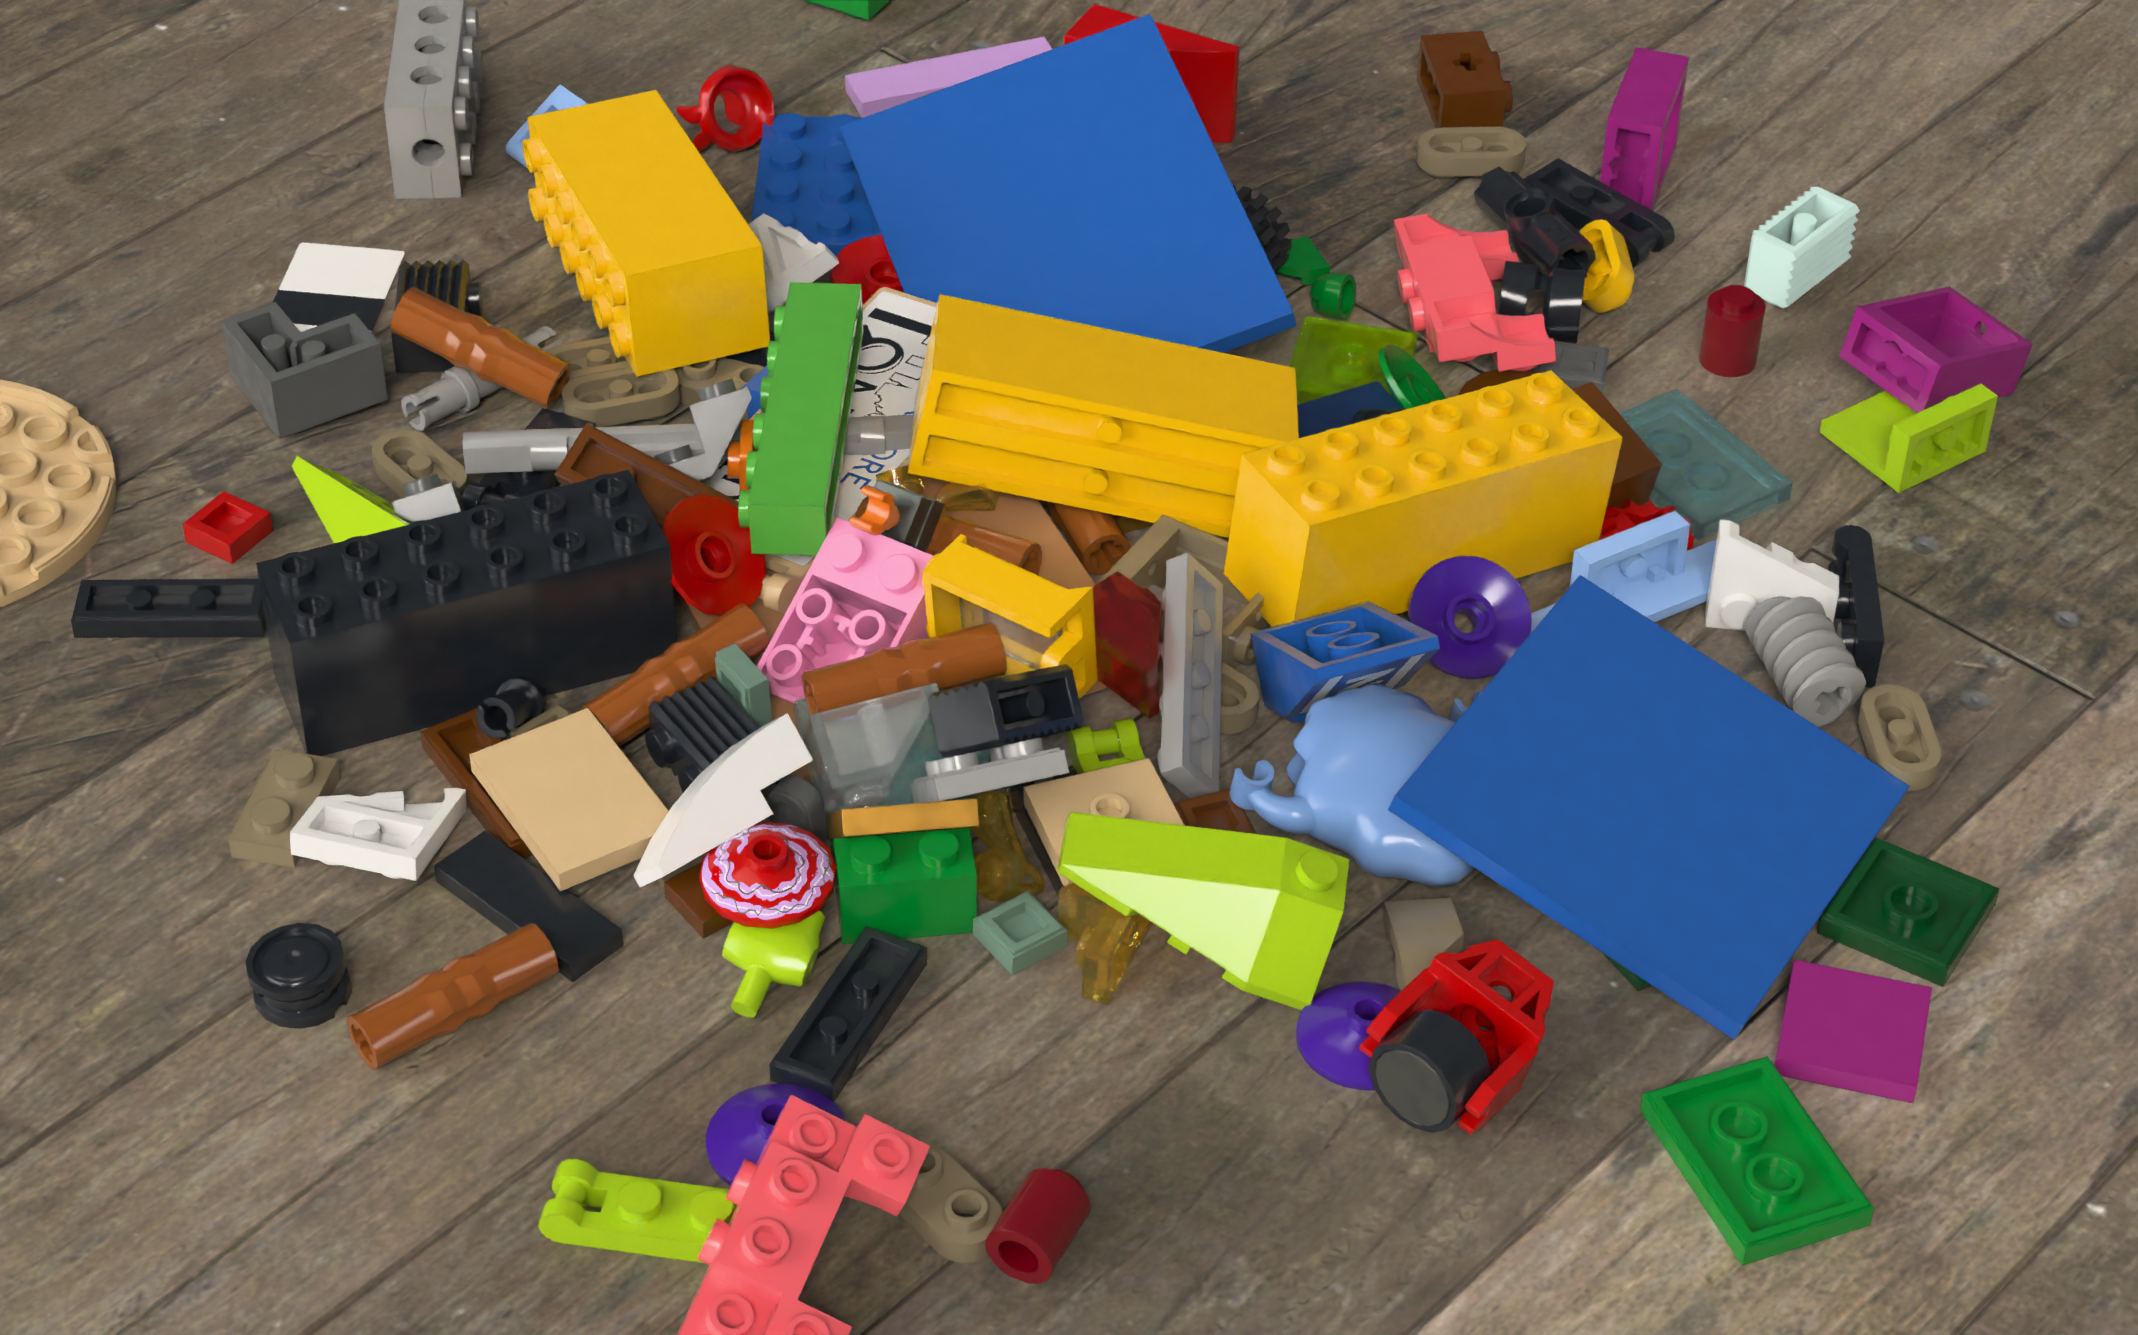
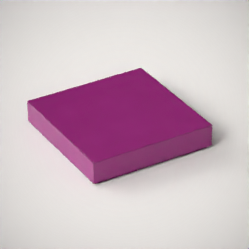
(1853, 1031)

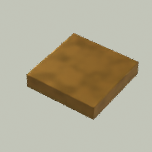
(902, 818)

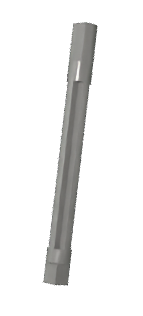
(548, 447)

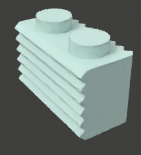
(1800, 246)

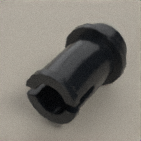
(513, 706)

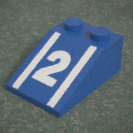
(1337, 653)

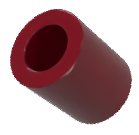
(1732, 331)
(1038, 1225)

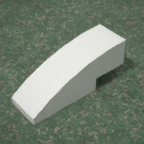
(724, 798)

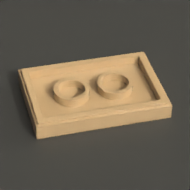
(571, 797)

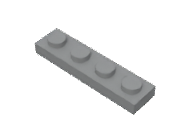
(1191, 677)

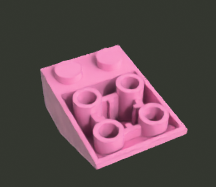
(852, 601)

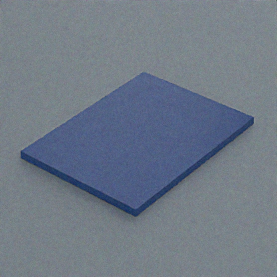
(1072, 197)

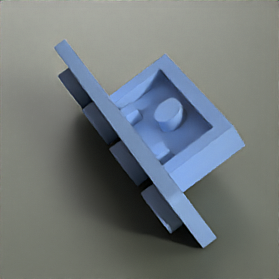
(1647, 568)

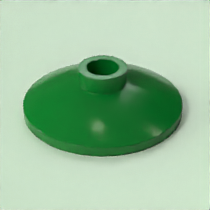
(1406, 378)

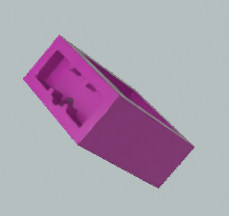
(1644, 125)
(1933, 347)

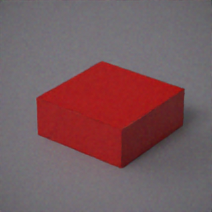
(227, 527)

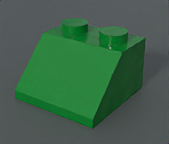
(906, 883)

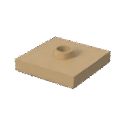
(1116, 791)

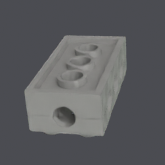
(433, 97)

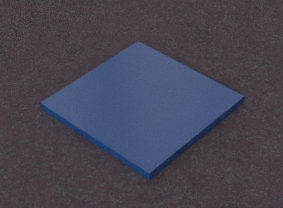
(1651, 804)

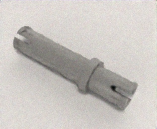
(460, 389)

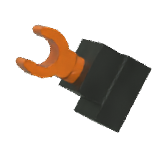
(899, 515)

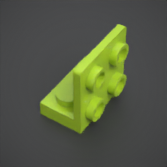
(1910, 445)

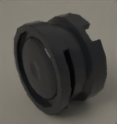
(298, 975)

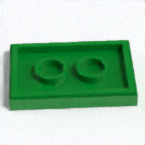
(1756, 1160)

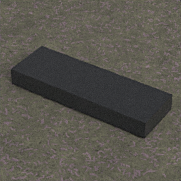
(169, 608)
(517, 893)
(849, 1013)

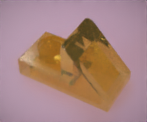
(1104, 937)

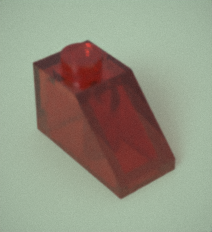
(1129, 641)

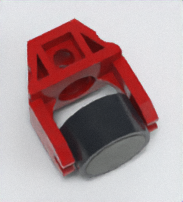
(1434, 1058)

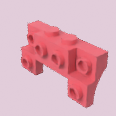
(1452, 295)
(785, 1214)

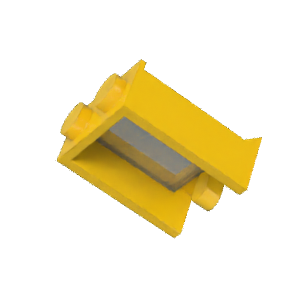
(1035, 617)

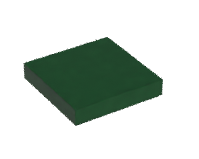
(1908, 911)

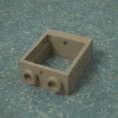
(1170, 538)

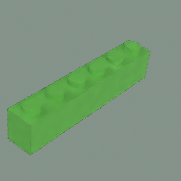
(805, 419)

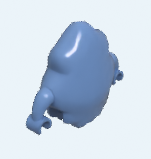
(1345, 775)

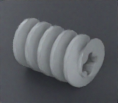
(1805, 658)

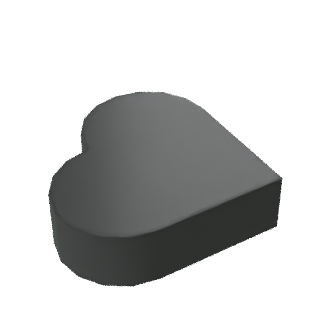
(798, 804)

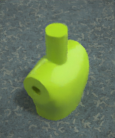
(771, 955)

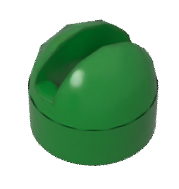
(1334, 295)

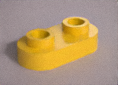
(1611, 274)

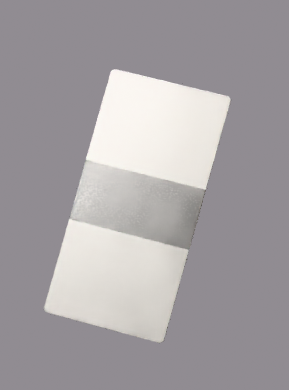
(336, 282)

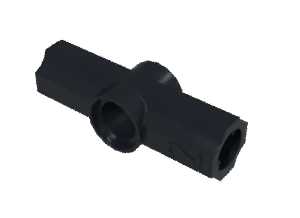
(1532, 222)

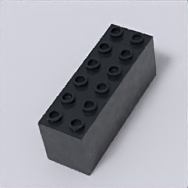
(453, 606)

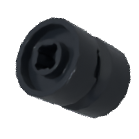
(1561, 302)

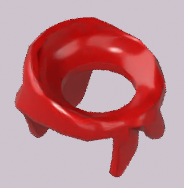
(746, 104)

